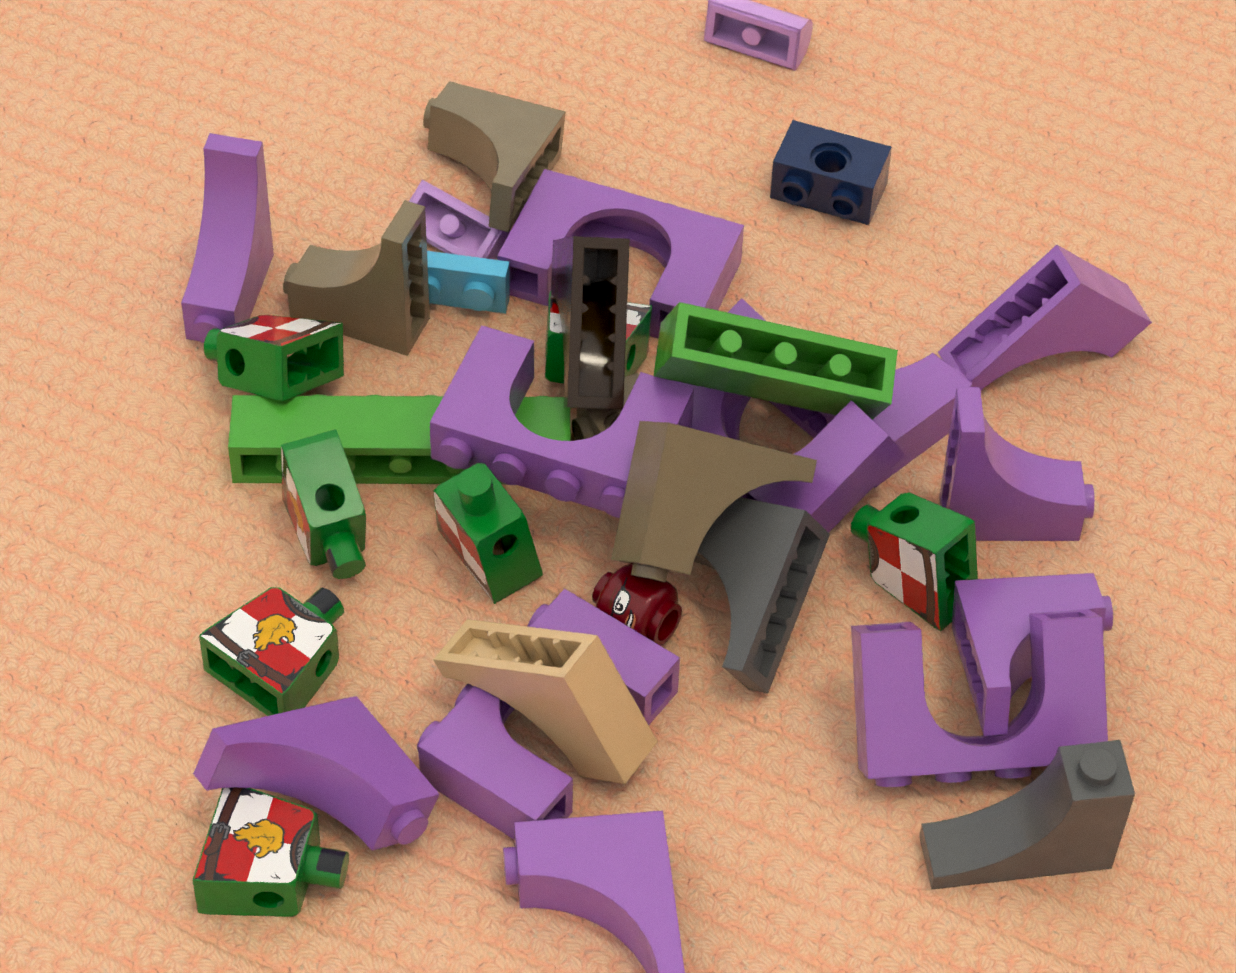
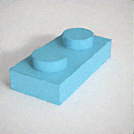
(468, 282)

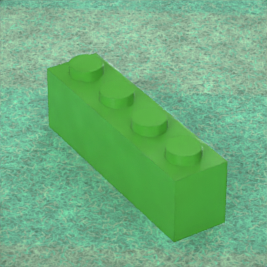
(773, 361)

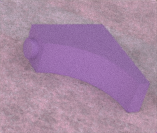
(232, 240)
(1048, 311)
(918, 411)
(1006, 488)
(994, 632)
(330, 759)
(606, 872)

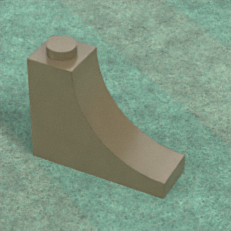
(497, 139)
(373, 290)
(680, 487)

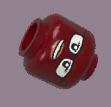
(639, 603)

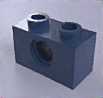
(830, 172)

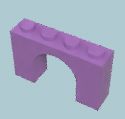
(693, 247)
(480, 426)
(848, 451)
(904, 741)
(495, 777)

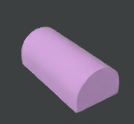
(758, 31)

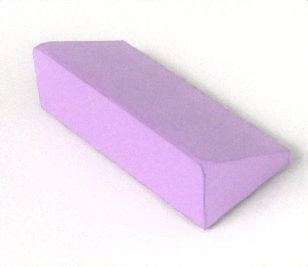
(457, 226)

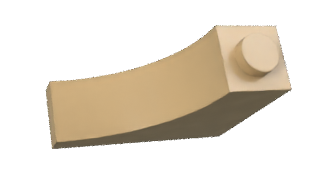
(560, 685)

